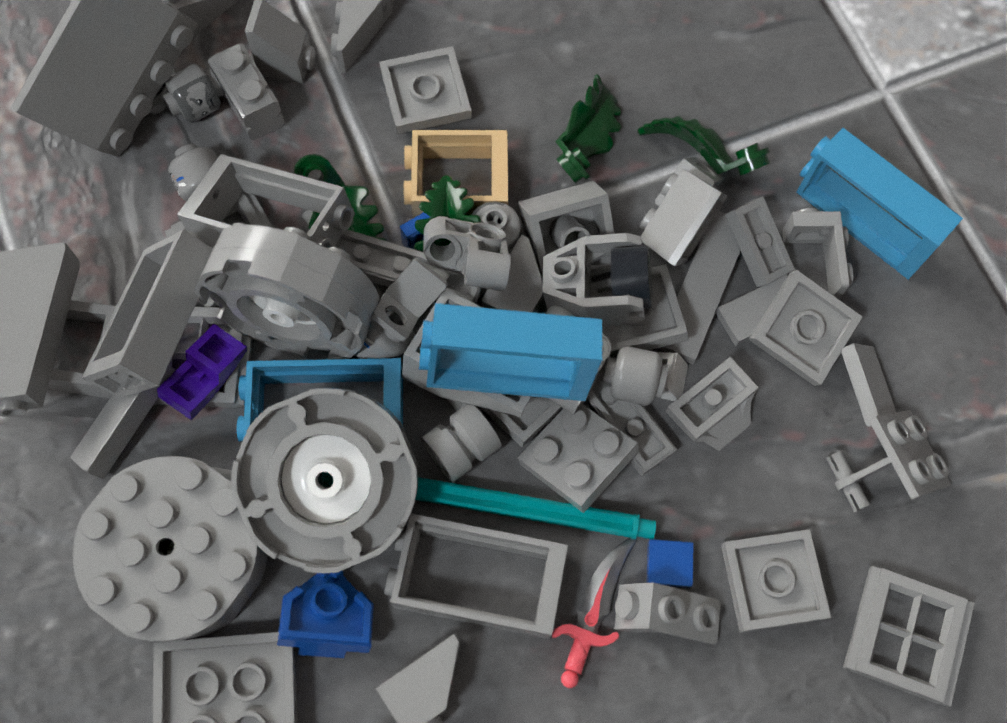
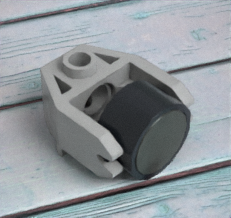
(569, 278)

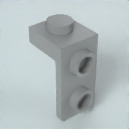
(823, 227)
(667, 611)

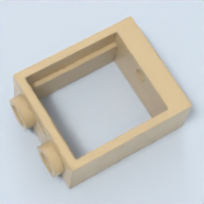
(456, 145)

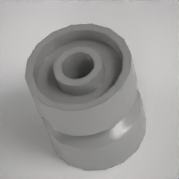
(461, 442)

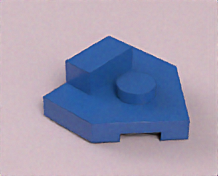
(326, 617)

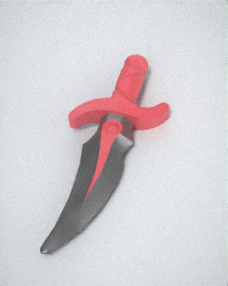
(592, 613)

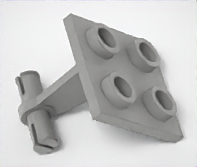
(907, 451)

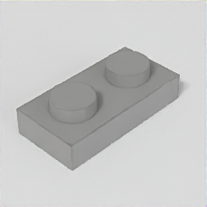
(760, 242)

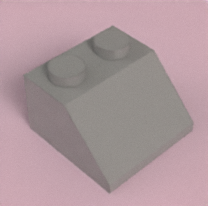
(565, 217)
(682, 217)

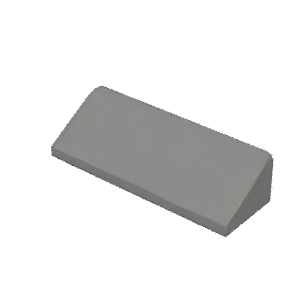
(114, 430)

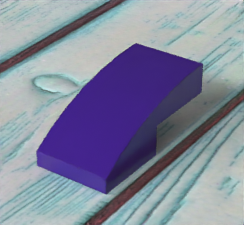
(203, 373)

